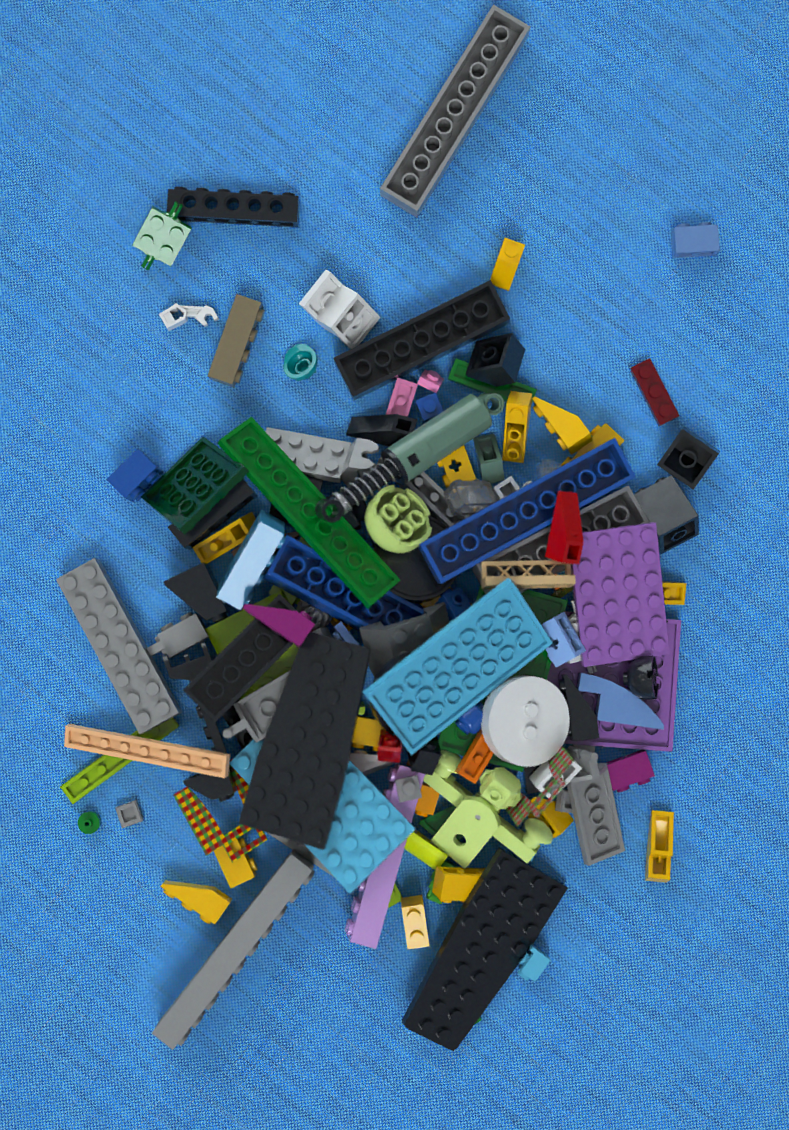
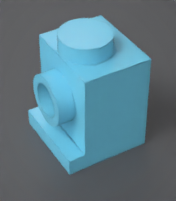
(533, 963)

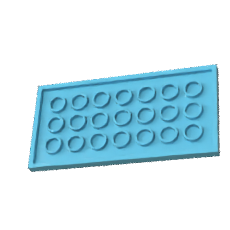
(458, 666)
(363, 829)

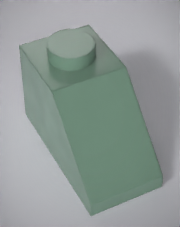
(489, 458)

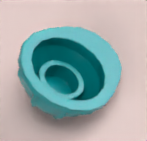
(300, 362)

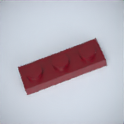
(654, 392)

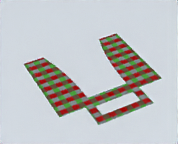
(558, 765)

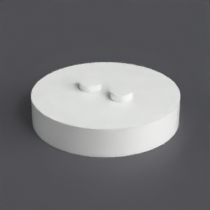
(525, 720)

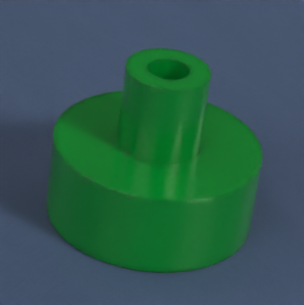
(94, 822)

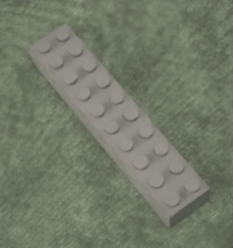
(455, 111)
(232, 950)

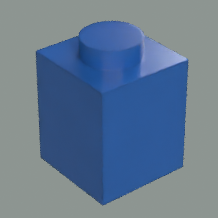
(428, 407)

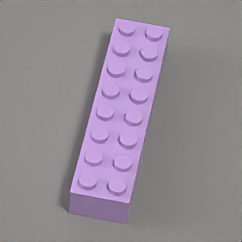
(375, 892)

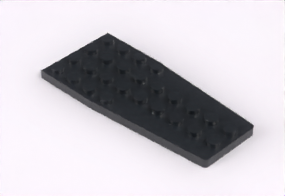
(308, 743)
(482, 948)

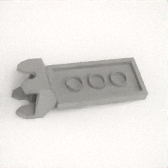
(326, 457)

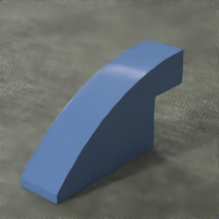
(617, 703)

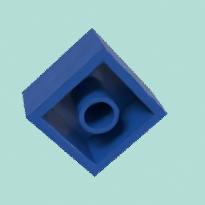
(135, 475)

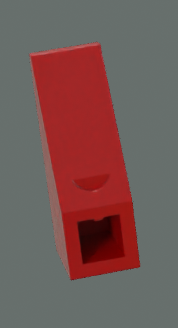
(566, 533)
(389, 747)

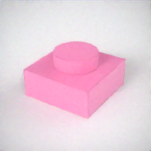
(430, 380)

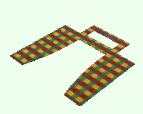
(206, 828)

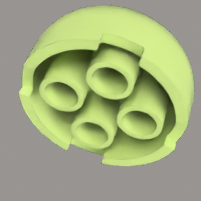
(397, 519)

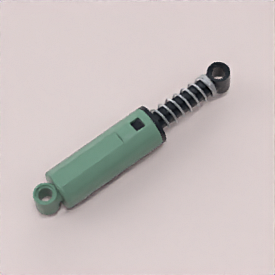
(418, 451)

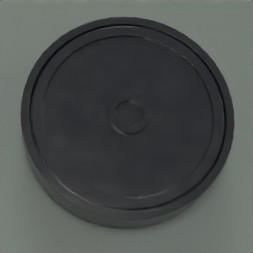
(415, 577)

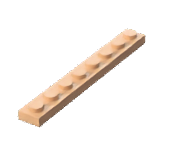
(147, 750)

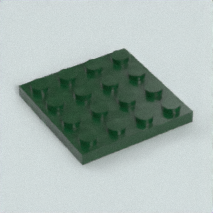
(194, 485)

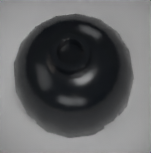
(642, 677)

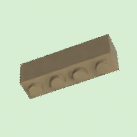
(236, 340)

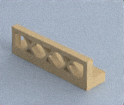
(547, 580)

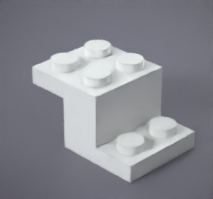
(339, 310)

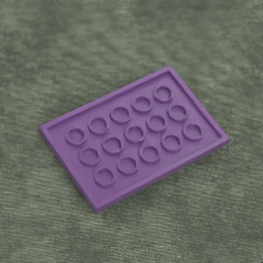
(620, 595)

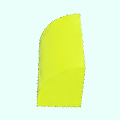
(425, 850)

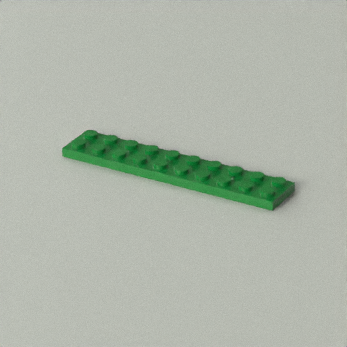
(296, 500)

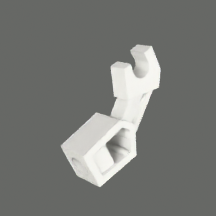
(196, 312)

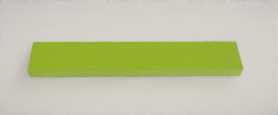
(108, 765)

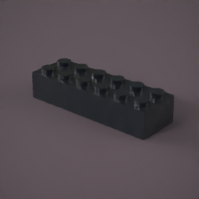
(239, 665)

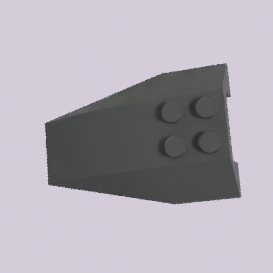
(402, 636)

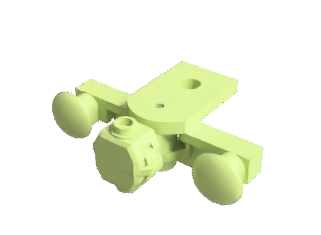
(479, 816)

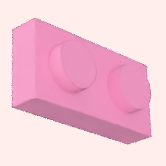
(402, 397)

